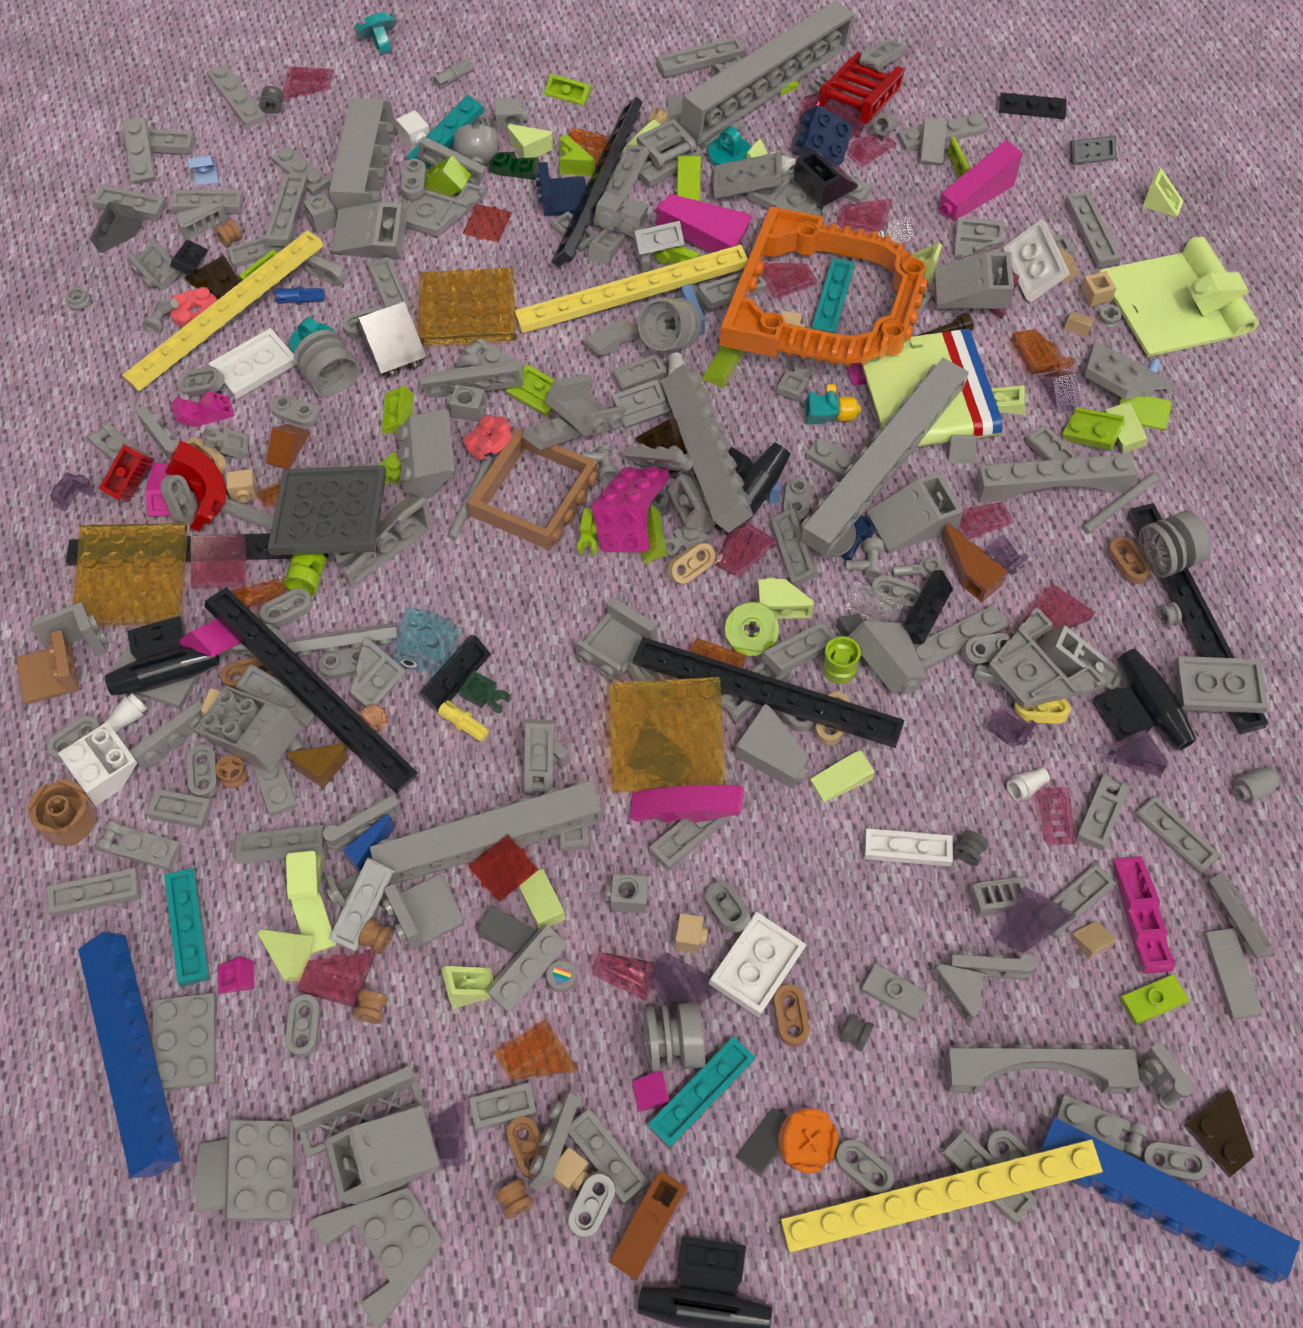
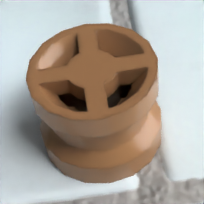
(228, 232)
(227, 766)
(376, 936)
(370, 1007)
(514, 1199)

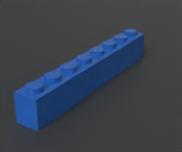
(128, 1056)
(1181, 1207)

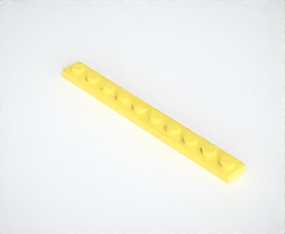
(631, 288)
(222, 310)
(941, 1195)

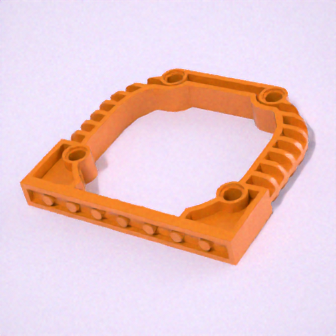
(766, 334)

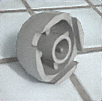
(476, 143)

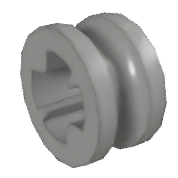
(1109, 322)
(1169, 614)

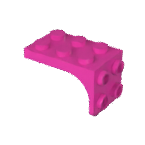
(624, 506)

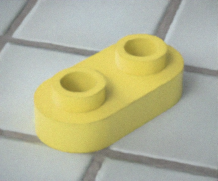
(1052, 712)

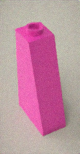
(982, 182)
(704, 223)

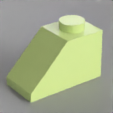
(1217, 290)
(784, 599)

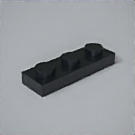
(1032, 105)
(928, 607)
(454, 672)

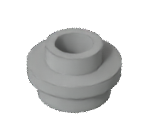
(77, 298)

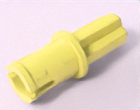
(463, 720)

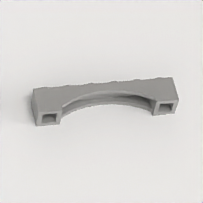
(1006, 480)
(1110, 1068)

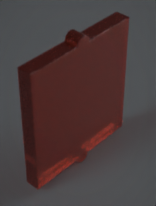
(487, 223)
(503, 867)

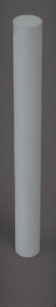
(1120, 503)
(463, 511)

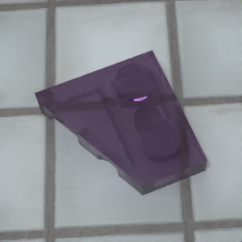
(1032, 920)
(680, 983)
(449, 1135)

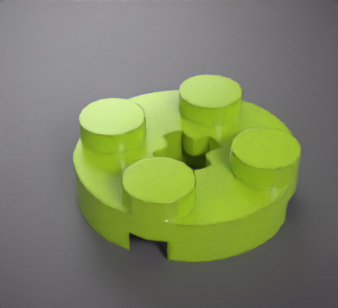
(740, 638)

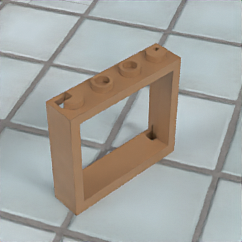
(479, 505)

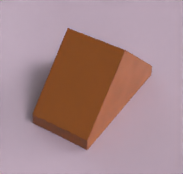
(285, 445)

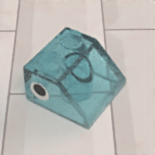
(425, 641)

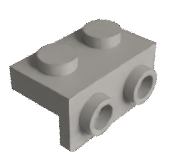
(155, 266)

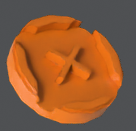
(808, 1140)

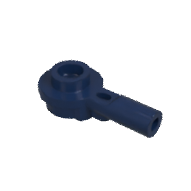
(864, 529)

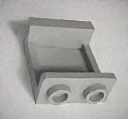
(580, 408)
(615, 640)

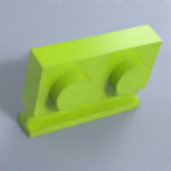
(534, 391)
(1093, 428)

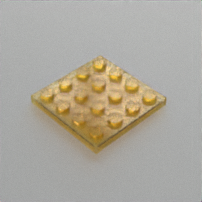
(467, 306)
(131, 572)
(666, 734)

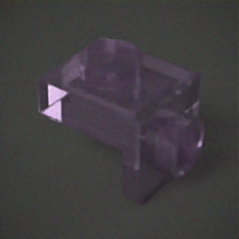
(68, 488)
(1005, 554)
(1011, 727)

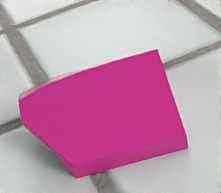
(210, 639)

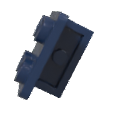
(822, 132)
(558, 194)

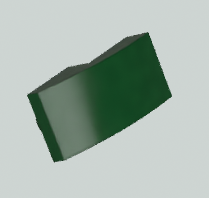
(509, 165)

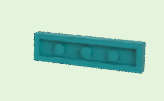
(462, 114)
(833, 295)
(186, 927)
(701, 1092)

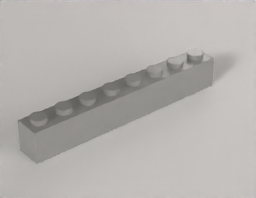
(707, 448)
(467, 839)

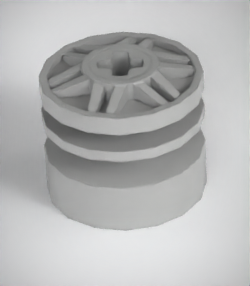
(659, 321)
(326, 363)
(1174, 543)
(675, 1037)

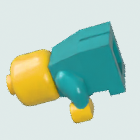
(829, 408)

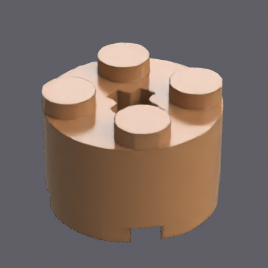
(62, 812)

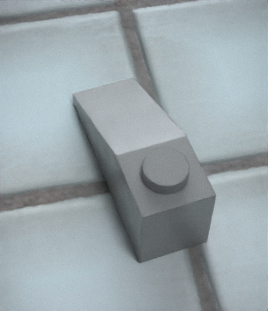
(1073, 654)

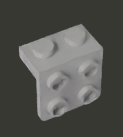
(75, 624)
(423, 911)

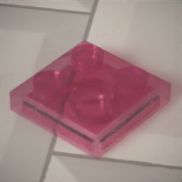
(218, 561)

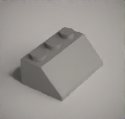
(425, 452)

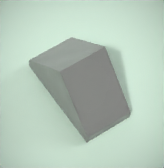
(962, 988)

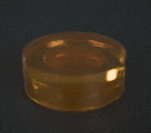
(374, 716)

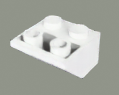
(99, 763)

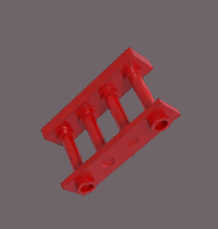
(872, 100)

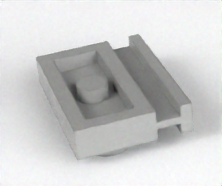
(641, 403)

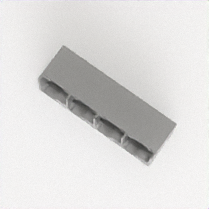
(363, 153)

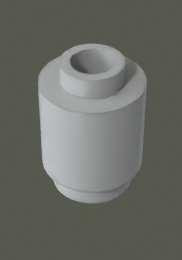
(1255, 785)

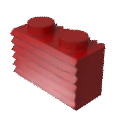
(126, 473)

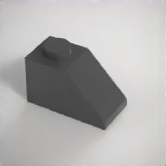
(115, 226)

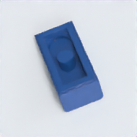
(359, 849)

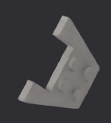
(437, 212)
(1031, 674)
(396, 1236)

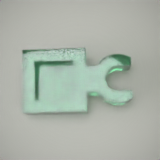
(480, 690)

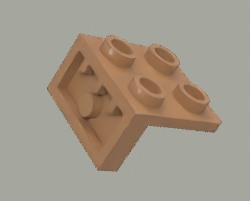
(48, 671)

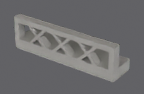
(485, 377)
(352, 1101)

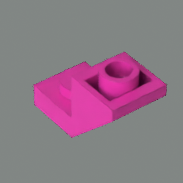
(210, 409)
(155, 501)

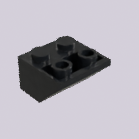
(822, 178)

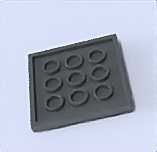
(328, 510)

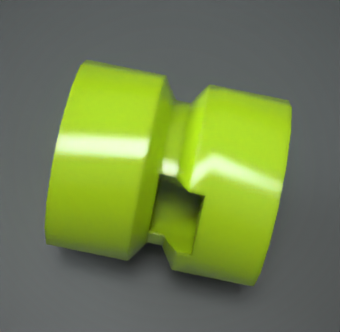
(305, 572)
(841, 660)

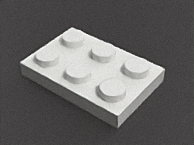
(1036, 260)
(254, 363)
(757, 964)

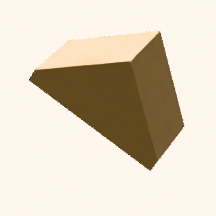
(319, 763)

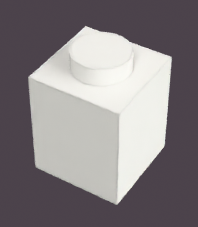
(412, 128)

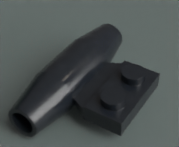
(759, 476)
(158, 659)
(1144, 704)
(707, 1294)

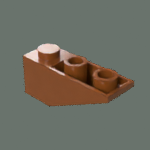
(973, 567)
(649, 1225)

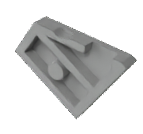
(977, 236)
(374, 674)

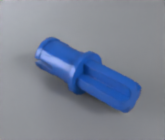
(299, 295)

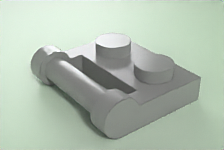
(663, 138)
(1157, 1068)

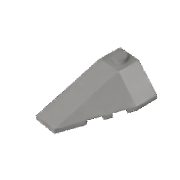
(396, 532)

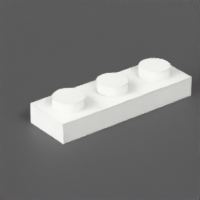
(908, 847)

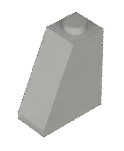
(890, 654)
(773, 749)

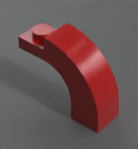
(203, 479)

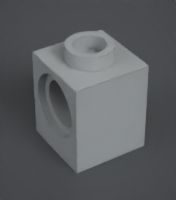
(509, 112)
(320, 213)
(467, 403)
(634, 883)

